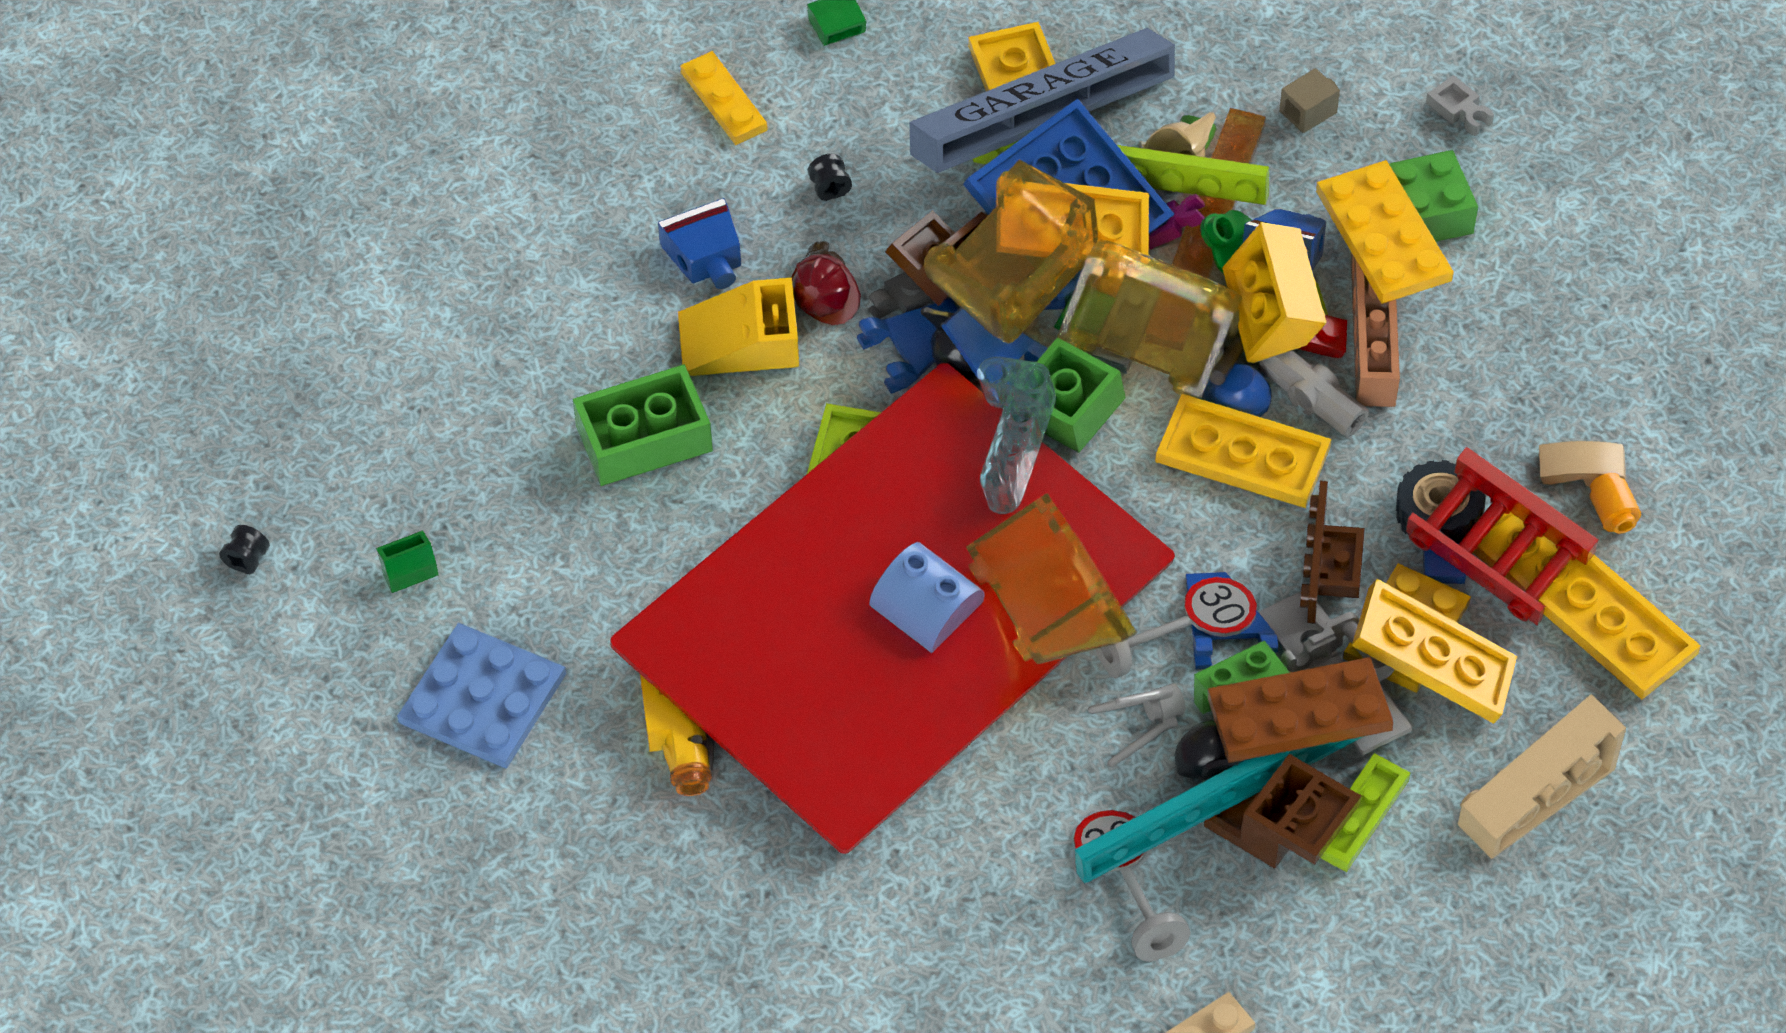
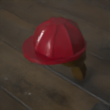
(825, 286)

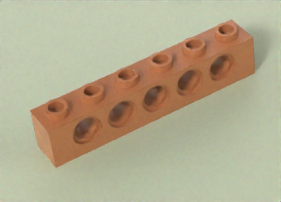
(1374, 344)

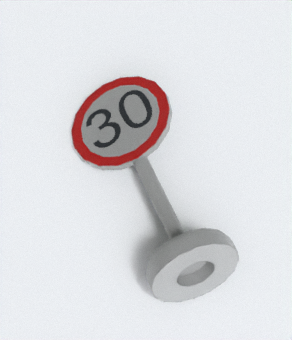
(1212, 605)
(1159, 933)

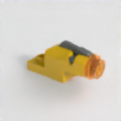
(684, 743)

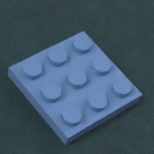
(482, 695)

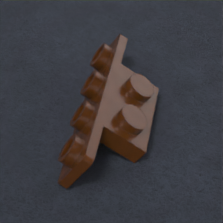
(1335, 559)

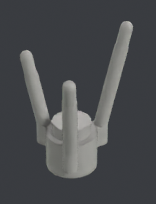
(1159, 704)

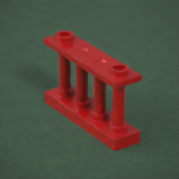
(1506, 497)

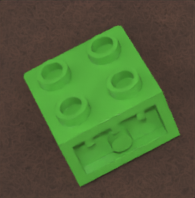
(1246, 665)

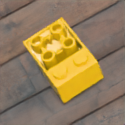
(741, 330)

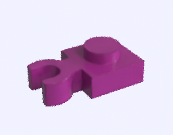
(1184, 215)

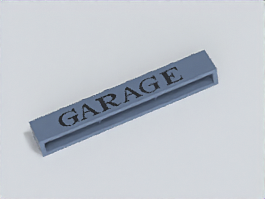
(1024, 104)

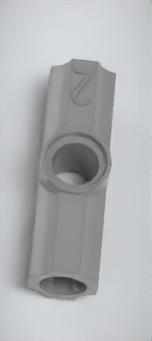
(1315, 391)

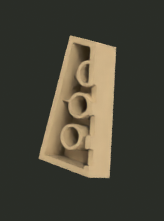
(1544, 777)

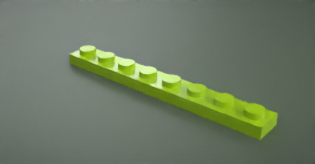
(1190, 174)

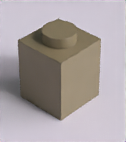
(1309, 100)

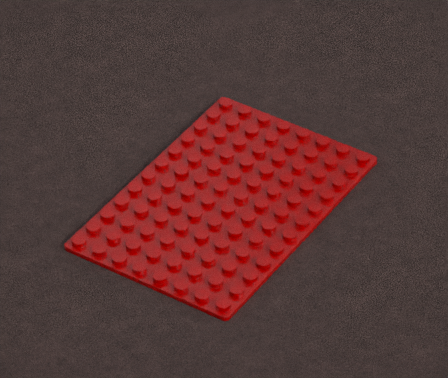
(812, 683)

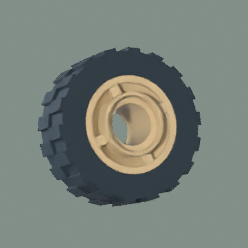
(1426, 488)

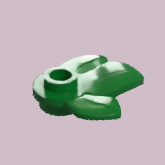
(1223, 234)

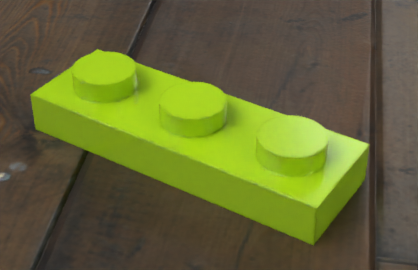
(1380, 787)

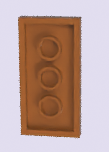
(1300, 709)

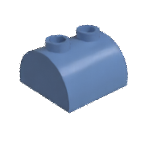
(925, 596)

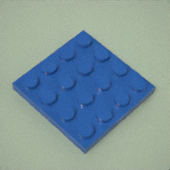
(1074, 152)

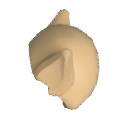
(1181, 137)

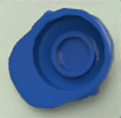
(1242, 390)

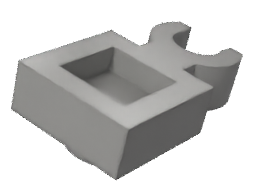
(1458, 101)

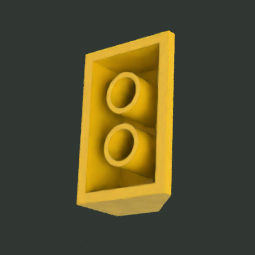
(1277, 291)

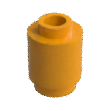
(1614, 503)

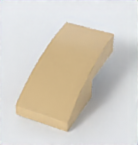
(1580, 460)

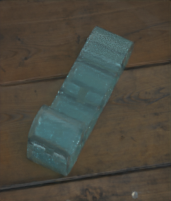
(1019, 403)

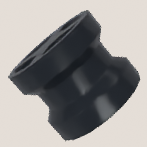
(829, 177)
(244, 549)

